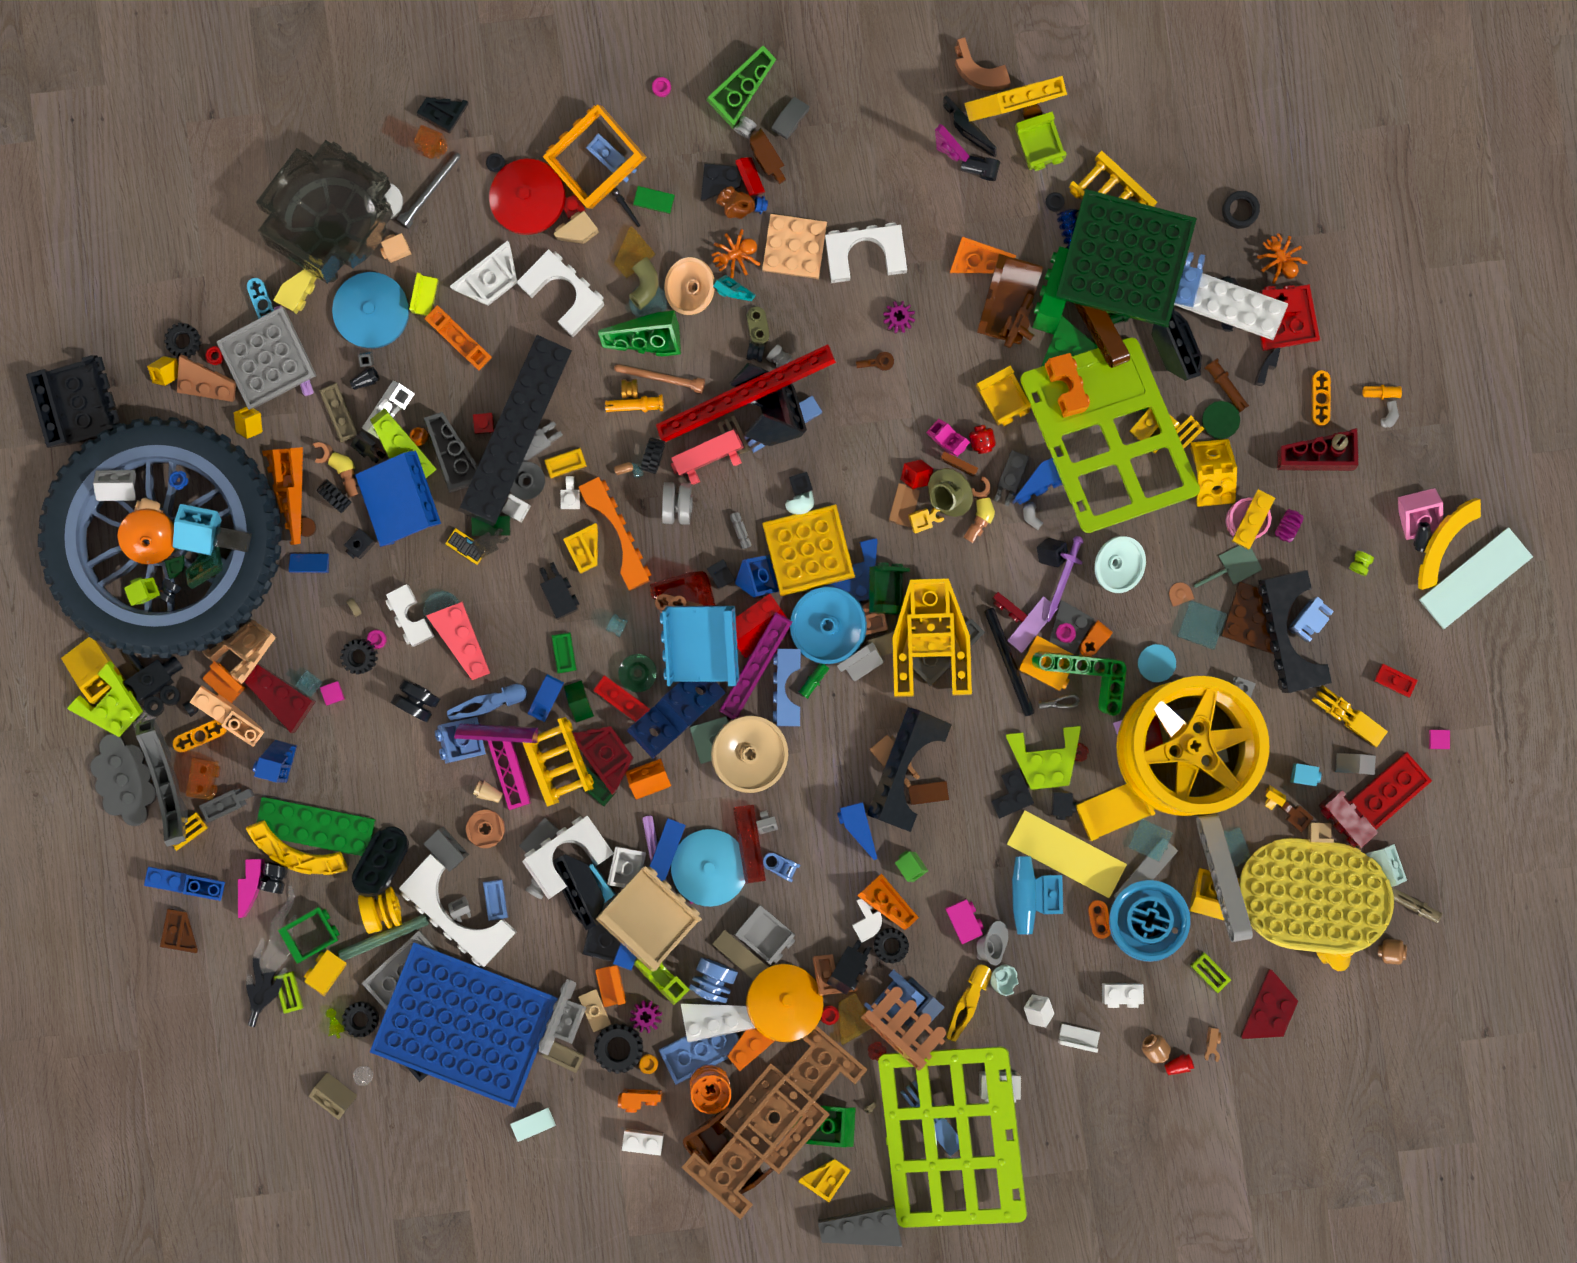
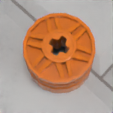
(711, 1099)

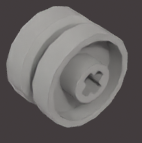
(677, 503)

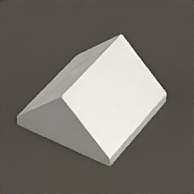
(625, 866)

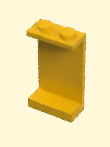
(1112, 811)

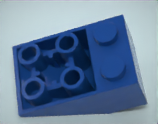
(1043, 477)

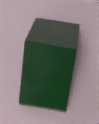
(578, 701)

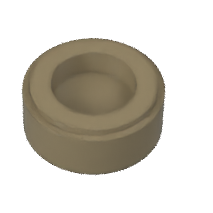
(354, 607)

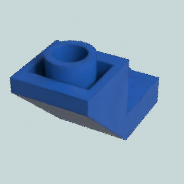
(545, 698)

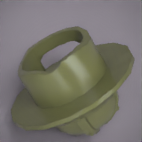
(950, 492)

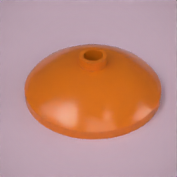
(147, 525)

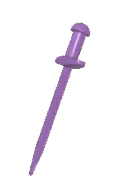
(1071, 559)

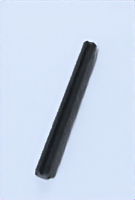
(1009, 662)

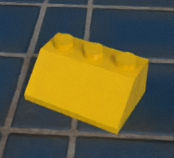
(1204, 896)

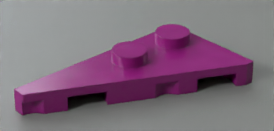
(947, 144)

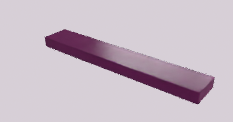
(756, 665)

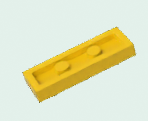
(1253, 519)

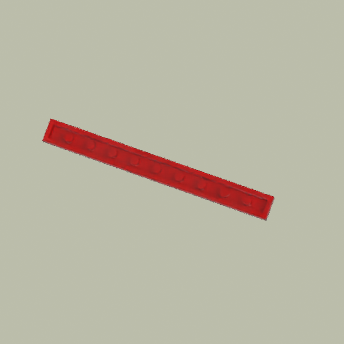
(746, 393)

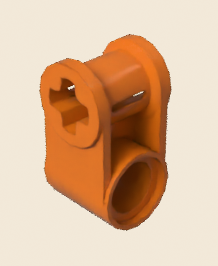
(1096, 637)

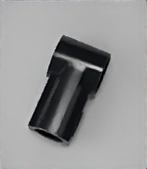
(984, 168)

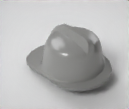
(993, 944)

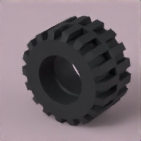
(610, 1063)

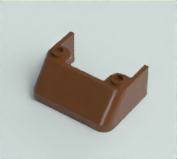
(709, 1141)

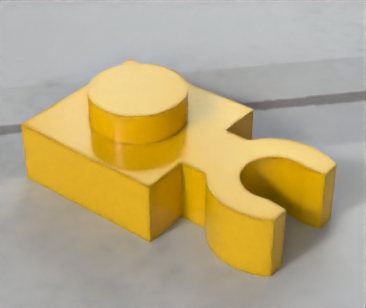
(922, 519)

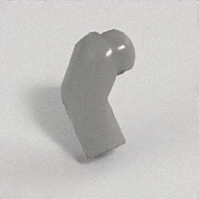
(1392, 415)
(1029, 515)

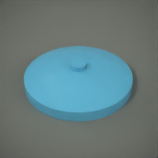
(708, 868)

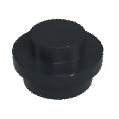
(495, 162)
(1055, 202)

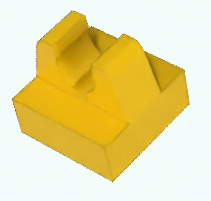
(1274, 797)

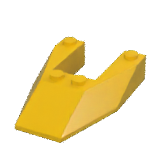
(931, 627)

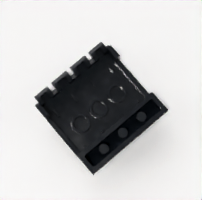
(73, 402)

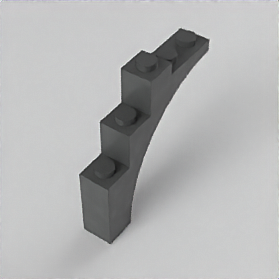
(166, 783)

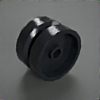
(415, 700)

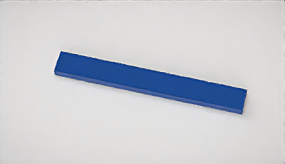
(661, 864)

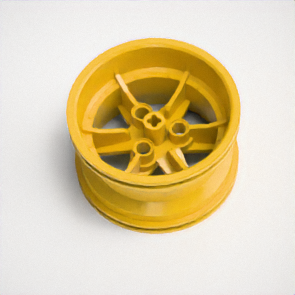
(1249, 732)

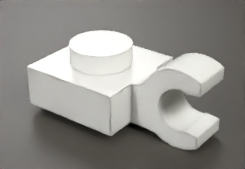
(570, 498)

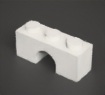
(393, 400)
(400, 602)

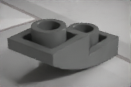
(790, 117)

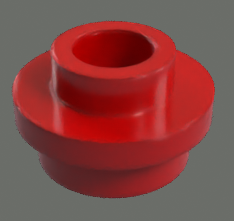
(210, 351)

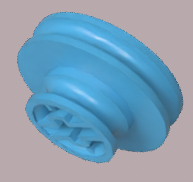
(1160, 900)

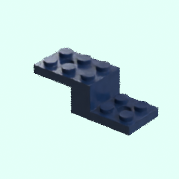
(674, 715)

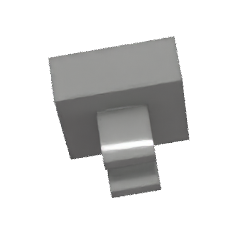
(766, 824)
(459, 907)

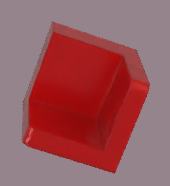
(916, 474)

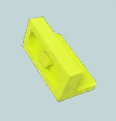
(423, 294)

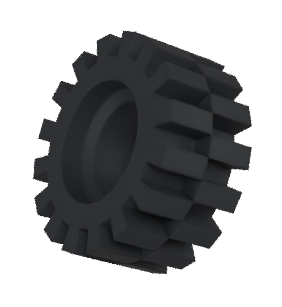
(179, 329)
(653, 455)
(333, 496)
(370, 657)
(891, 957)
(370, 1013)

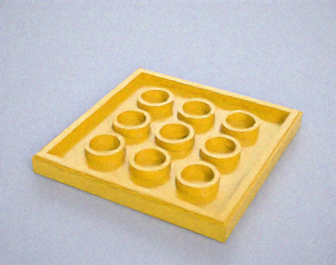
(808, 550)

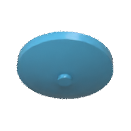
(370, 310)
(828, 625)

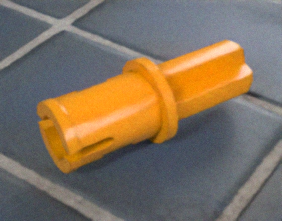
(1382, 392)

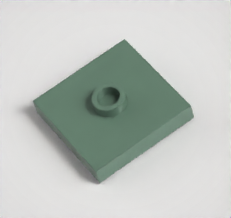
(704, 737)

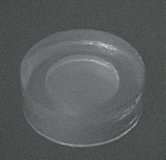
(363, 1075)

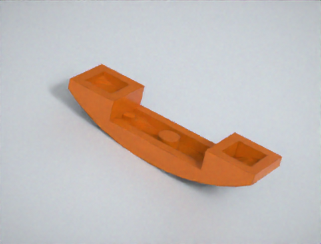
(458, 338)

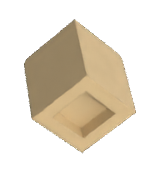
(1320, 832)

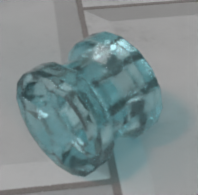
(617, 625)

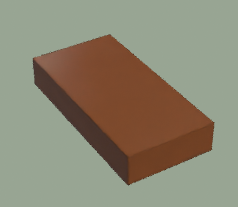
(959, 464)

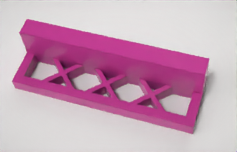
(516, 772)

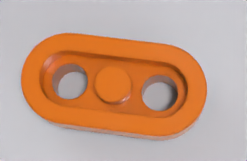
(1098, 919)

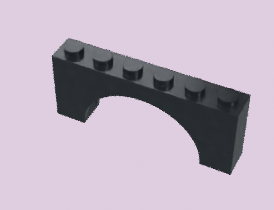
(1277, 597)
(889, 799)

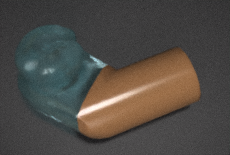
(629, 467)

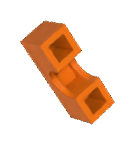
(1064, 369)

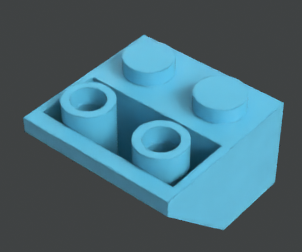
(195, 529)

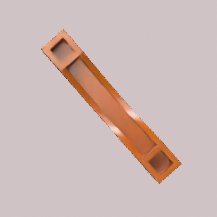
(632, 569)

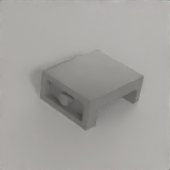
(766, 935)

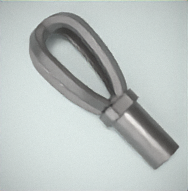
(1053, 703)

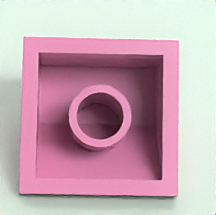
(1419, 508)

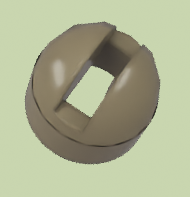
(1335, 440)

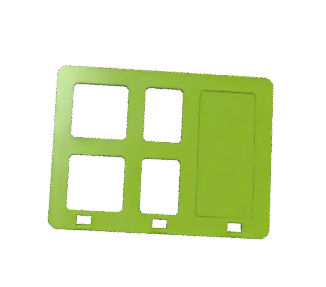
(1111, 395)

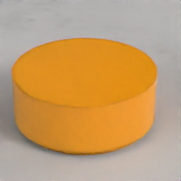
(648, 1064)

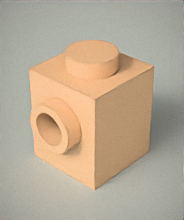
(395, 247)

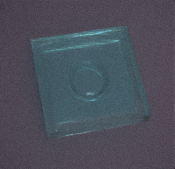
(1202, 625)

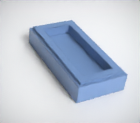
(495, 900)

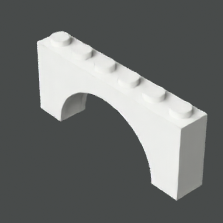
(423, 891)

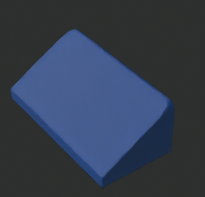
(309, 563)

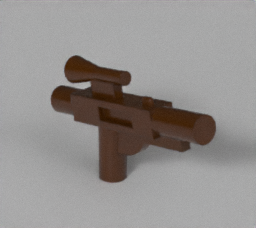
(1020, 324)

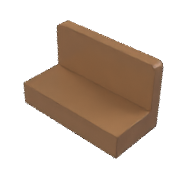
(903, 504)

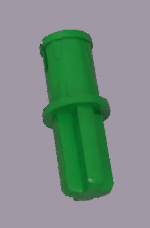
(813, 680)

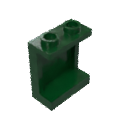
(886, 588)

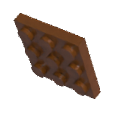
(1246, 620)

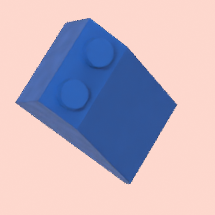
(857, 824)

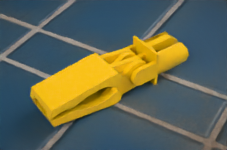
(1357, 722)
(979, 980)

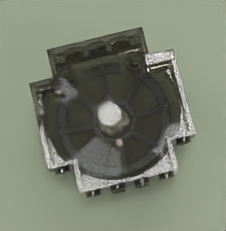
(325, 210)

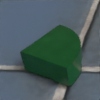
(174, 566)

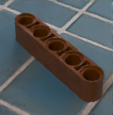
(1104, 335)

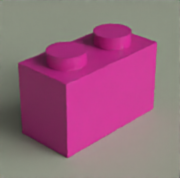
(964, 921)

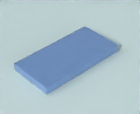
(686, 1057)

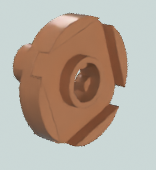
(494, 835)

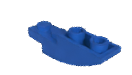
(184, 883)

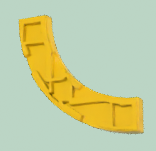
(1442, 537)
(292, 858)

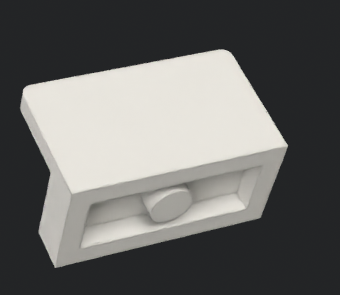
(1078, 1037)

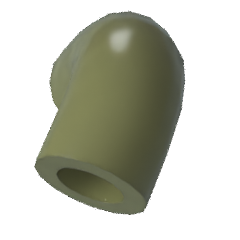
(648, 283)

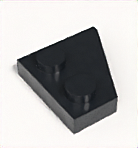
(442, 112)

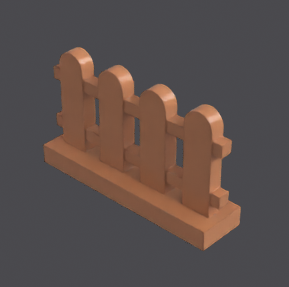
(894, 1024)

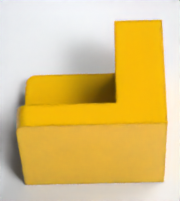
(163, 370)
(248, 422)

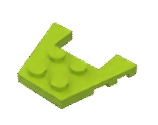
(115, 710)
(1047, 767)

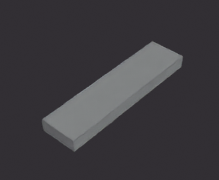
(1148, 869)

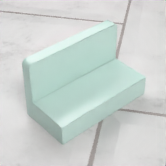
(1390, 864)

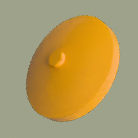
(784, 1003)

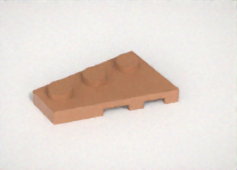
(202, 382)

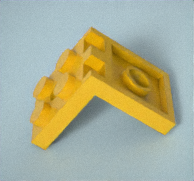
(1215, 471)

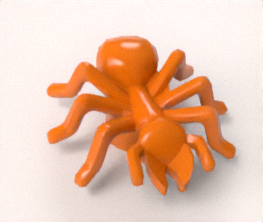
(739, 253)
(1283, 261)

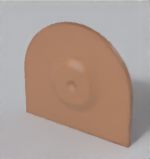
(1180, 593)

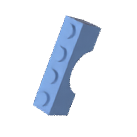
(787, 662)

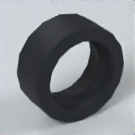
(1241, 195)

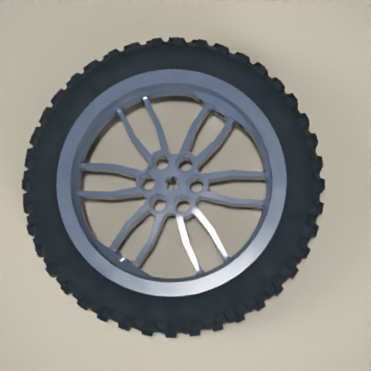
(233, 590)

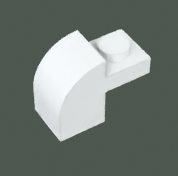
(870, 924)

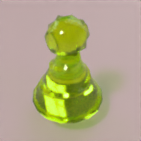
(335, 1027)

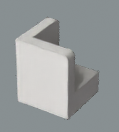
(516, 508)
(1039, 1010)

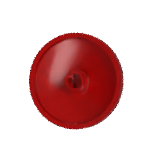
(527, 196)

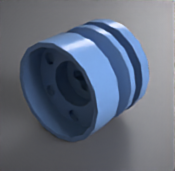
(713, 980)

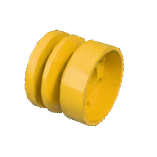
(384, 909)

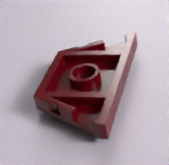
(605, 754)
(1270, 1010)

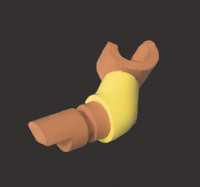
(343, 466)
(984, 514)

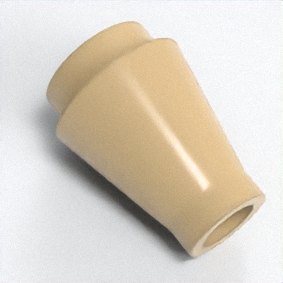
(487, 792)

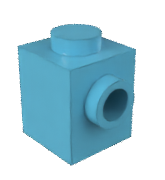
(1305, 774)

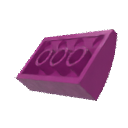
(497, 733)

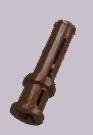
(1221, 377)

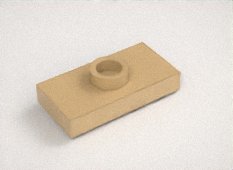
(595, 1010)

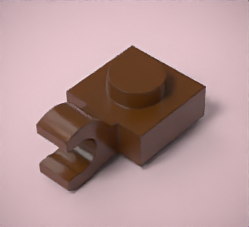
(1297, 817)

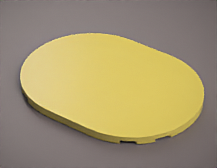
(1316, 896)

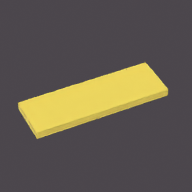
(1066, 854)

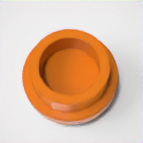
(419, 435)

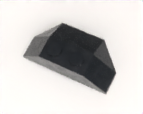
(1178, 347)
(581, 891)

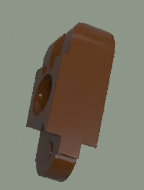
(766, 155)

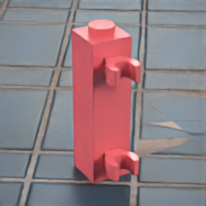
(707, 453)

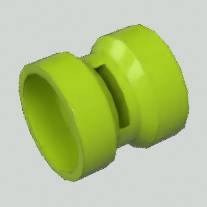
(1361, 563)

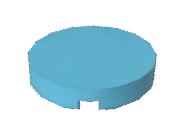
(1156, 663)

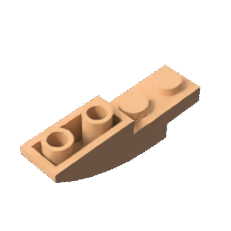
(228, 714)

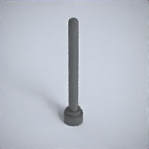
(407, 218)

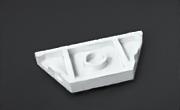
(489, 277)

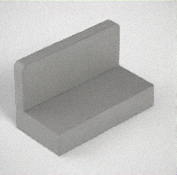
(114, 485)
(862, 662)

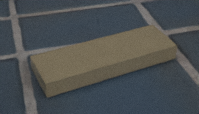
(338, 412)
(739, 954)

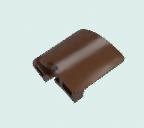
(1006, 293)

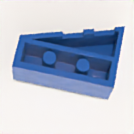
(275, 762)

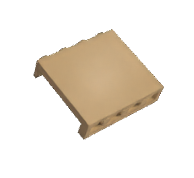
(649, 918)

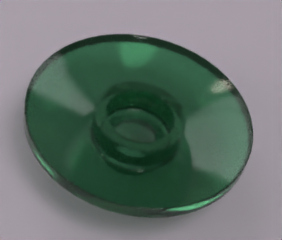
(628, 668)

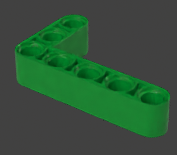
(1088, 668)

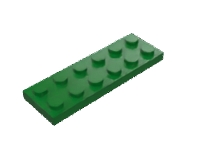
(317, 826)

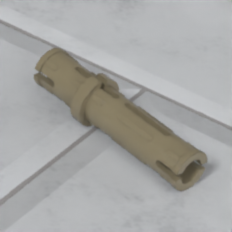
(1417, 906)

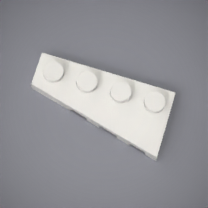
(711, 1021)

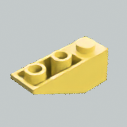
(295, 290)

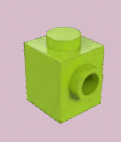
(141, 590)

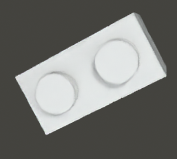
(642, 1141)

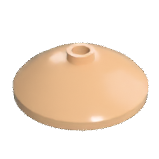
(681, 285)

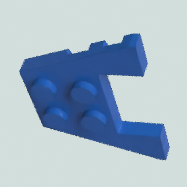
(860, 584)

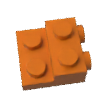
(633, 1099)

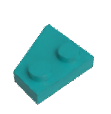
(729, 287)

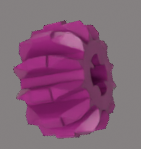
(905, 314)
(1289, 525)
(641, 1021)

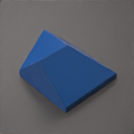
(757, 576)

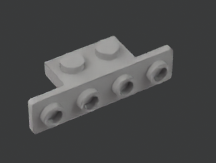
(564, 1020)

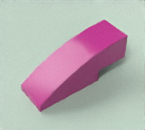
(248, 886)

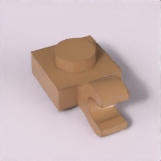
(1213, 1039)

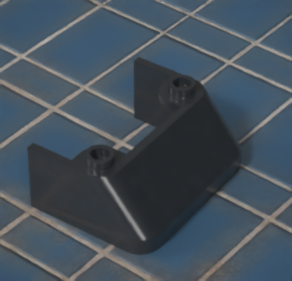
(780, 410)

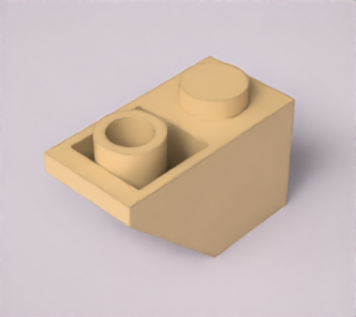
(578, 230)

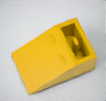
(84, 665)

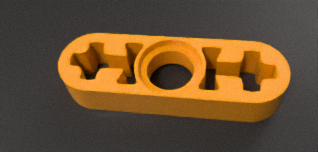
(1316, 384)
(188, 746)

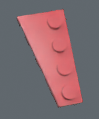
(458, 634)

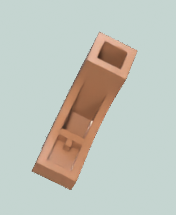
(976, 76)

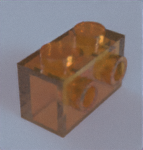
(430, 142)
(202, 779)

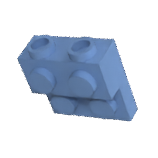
(457, 749)

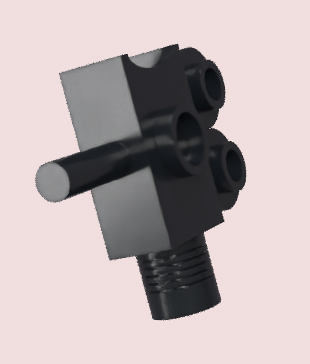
(151, 681)

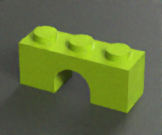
(664, 981)

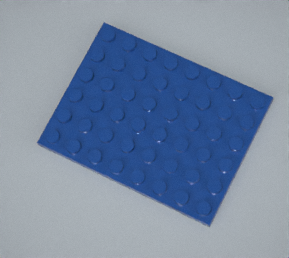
(463, 1025)

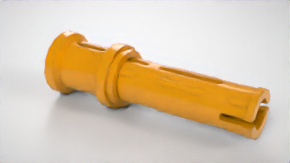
(644, 404)

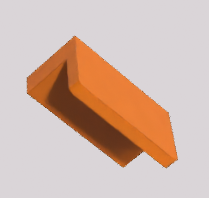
(223, 682)
(648, 779)
(611, 986)

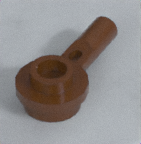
(883, 361)

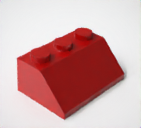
(753, 623)

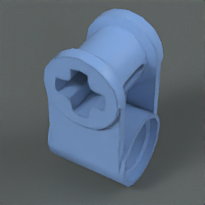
(781, 866)

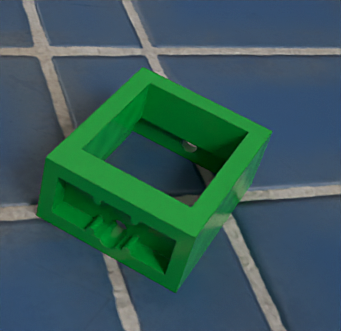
(291, 944)

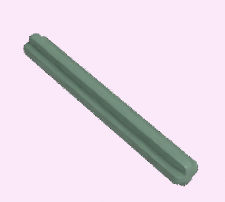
(383, 937)

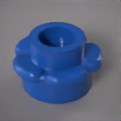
(760, 204)
(173, 480)

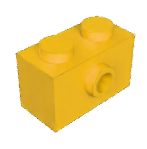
(325, 972)

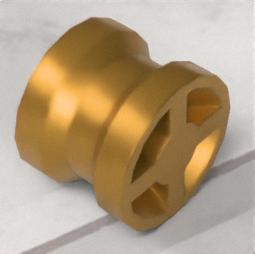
(629, 388)

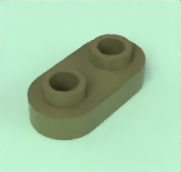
(758, 325)

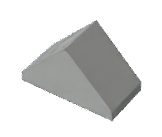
(1355, 763)

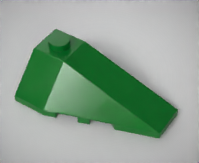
(650, 333)

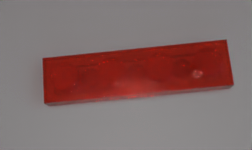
(749, 844)

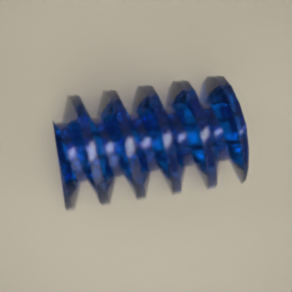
(1068, 224)

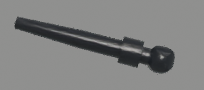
(620, 199)

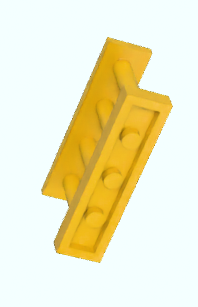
(1117, 176)
(544, 776)

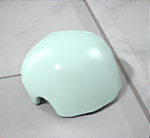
(801, 503)
(1004, 979)

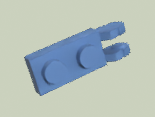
(607, 154)
(1190, 281)

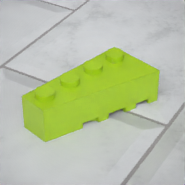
(396, 440)

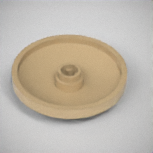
(749, 754)

